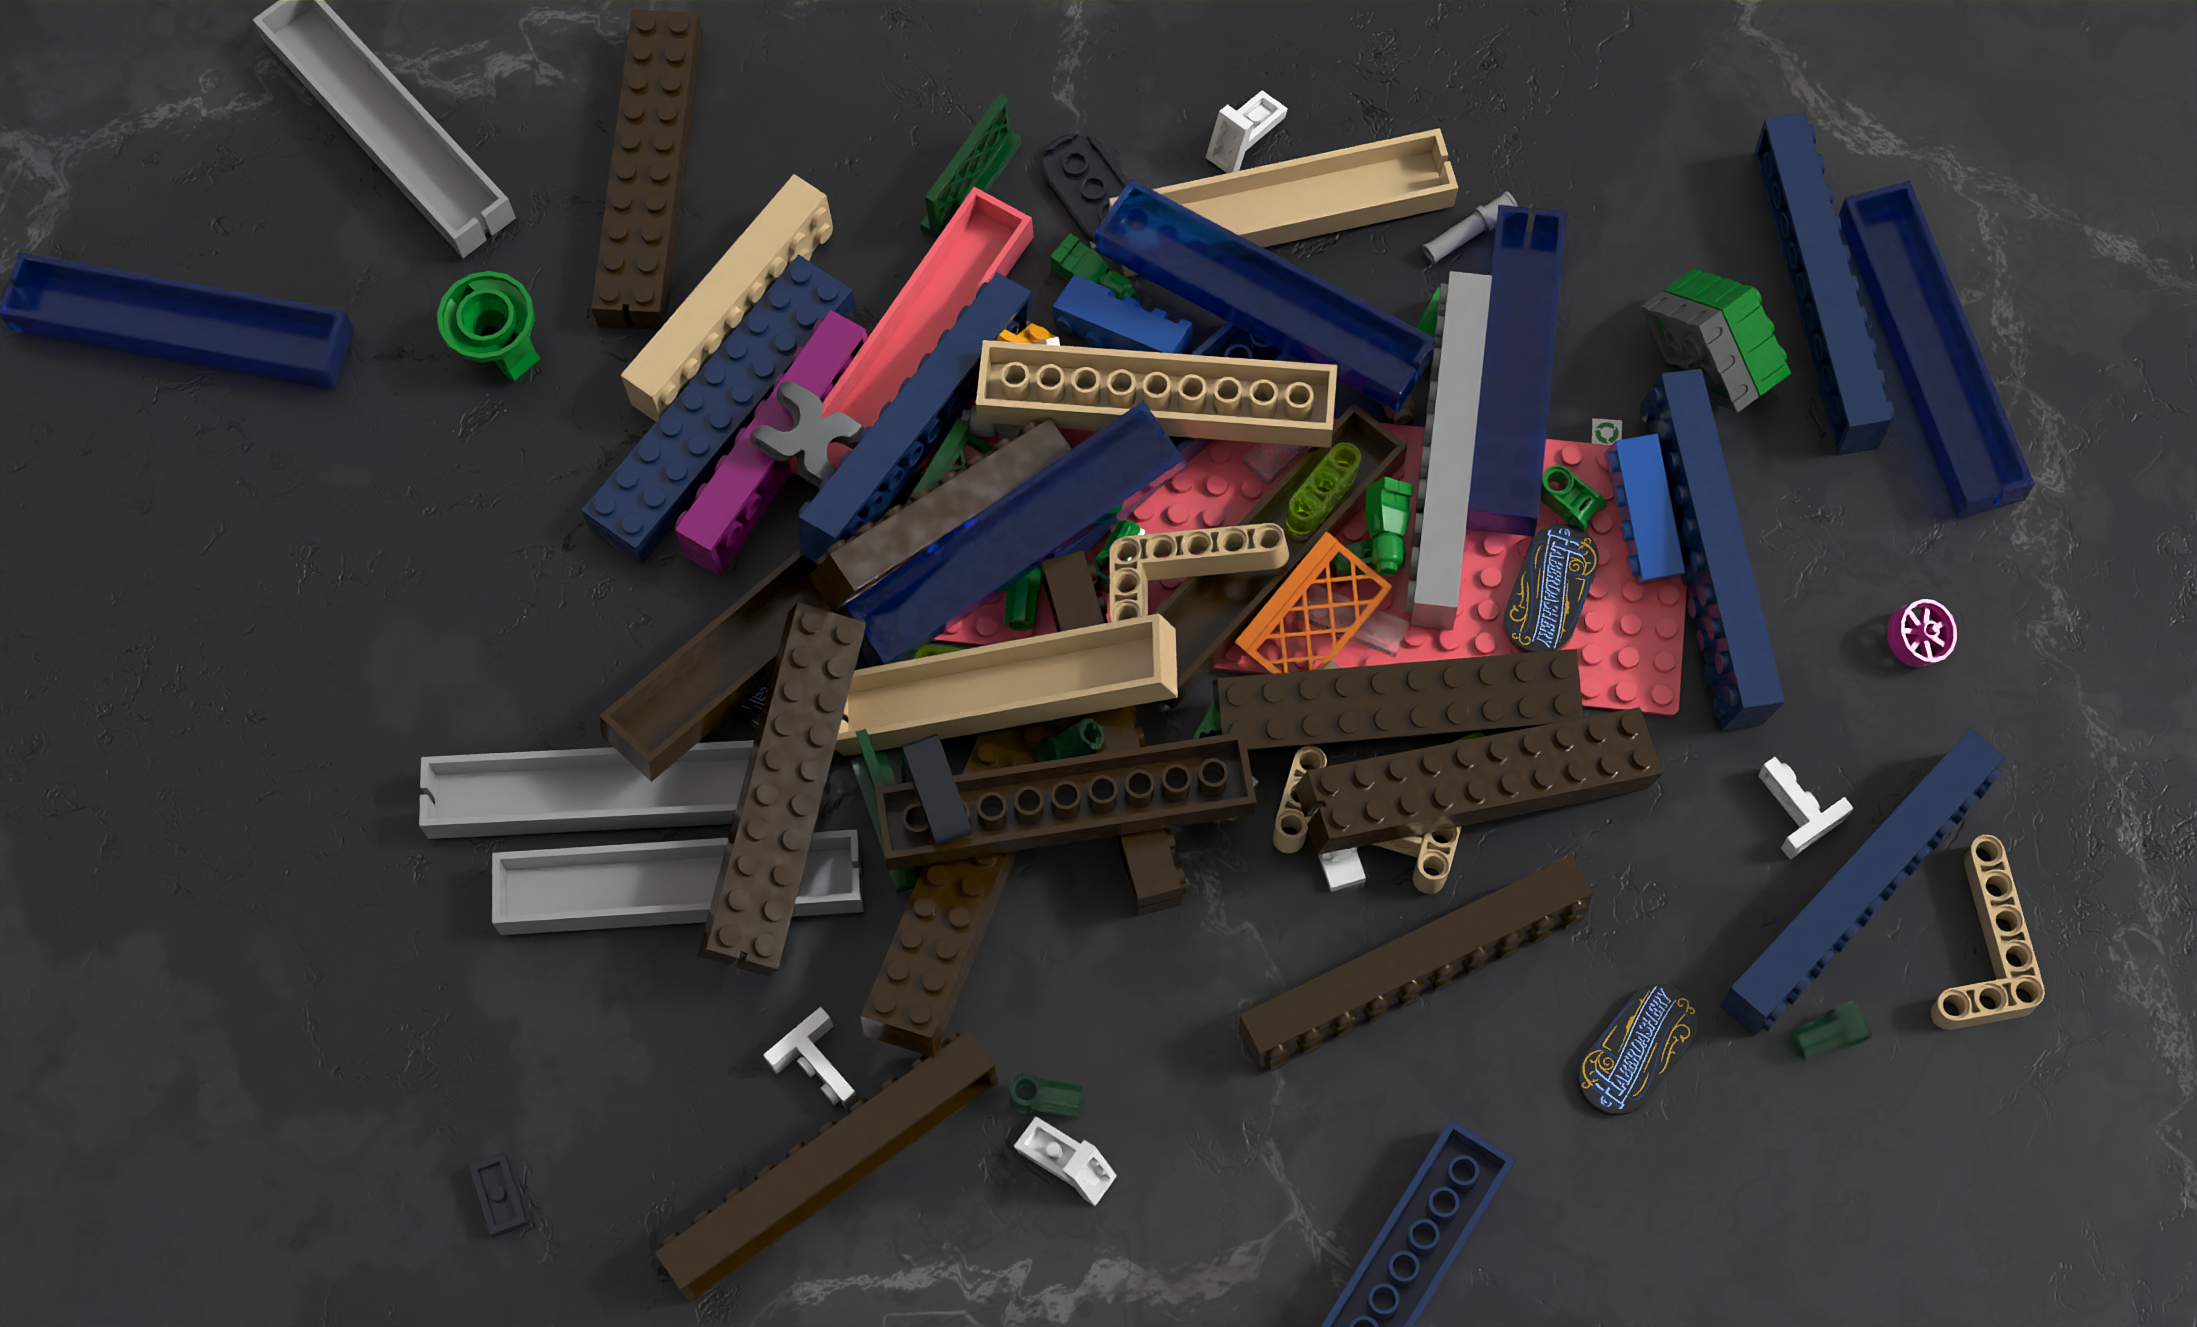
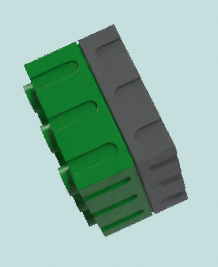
(1722, 331)

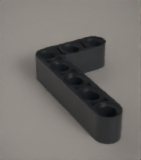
(928, 769)

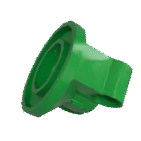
(487, 301)

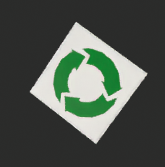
(1606, 431)

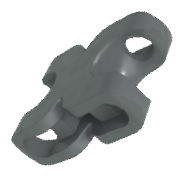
(808, 434)

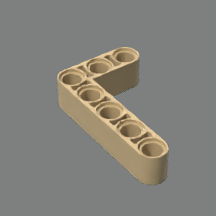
(1182, 561)
(1999, 944)

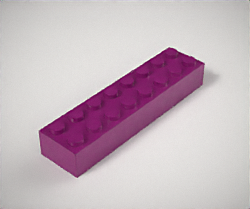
(748, 478)

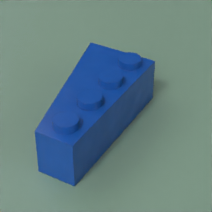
(1117, 323)
(1645, 509)

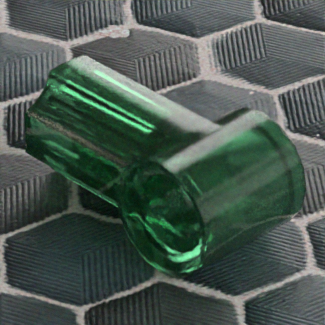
(1076, 741)
(1839, 1028)
(1051, 1096)

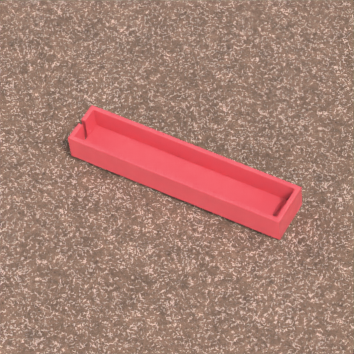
(973, 247)

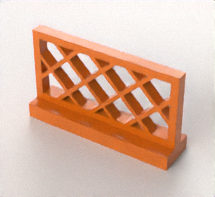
(1293, 589)

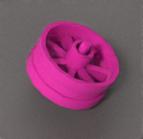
(1905, 640)

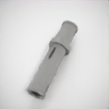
(1481, 219)

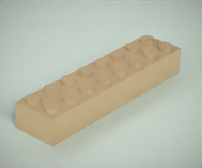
(786, 227)

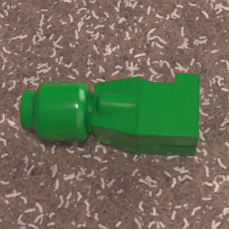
(1077, 259)
(1387, 520)

